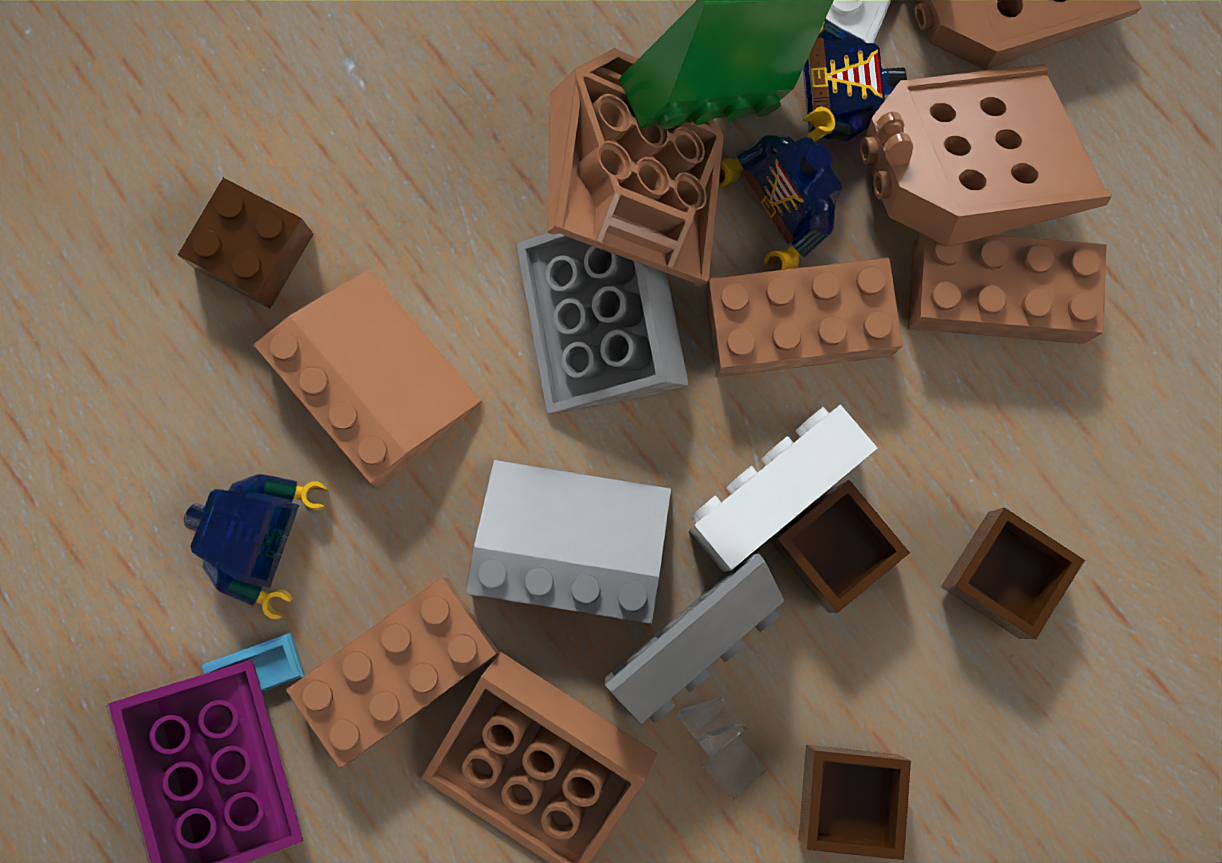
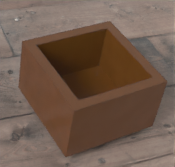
(246, 243)
(840, 547)
(1013, 573)
(854, 802)

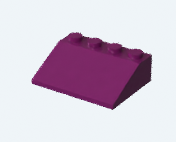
(205, 770)

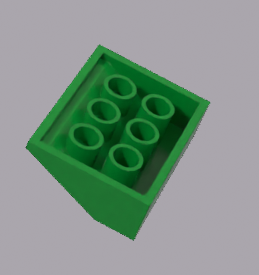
(724, 61)

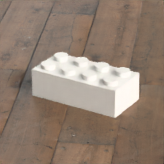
(780, 491)

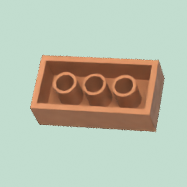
(1009, 288)
(803, 317)
(392, 671)

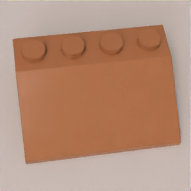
(368, 376)
(539, 764)

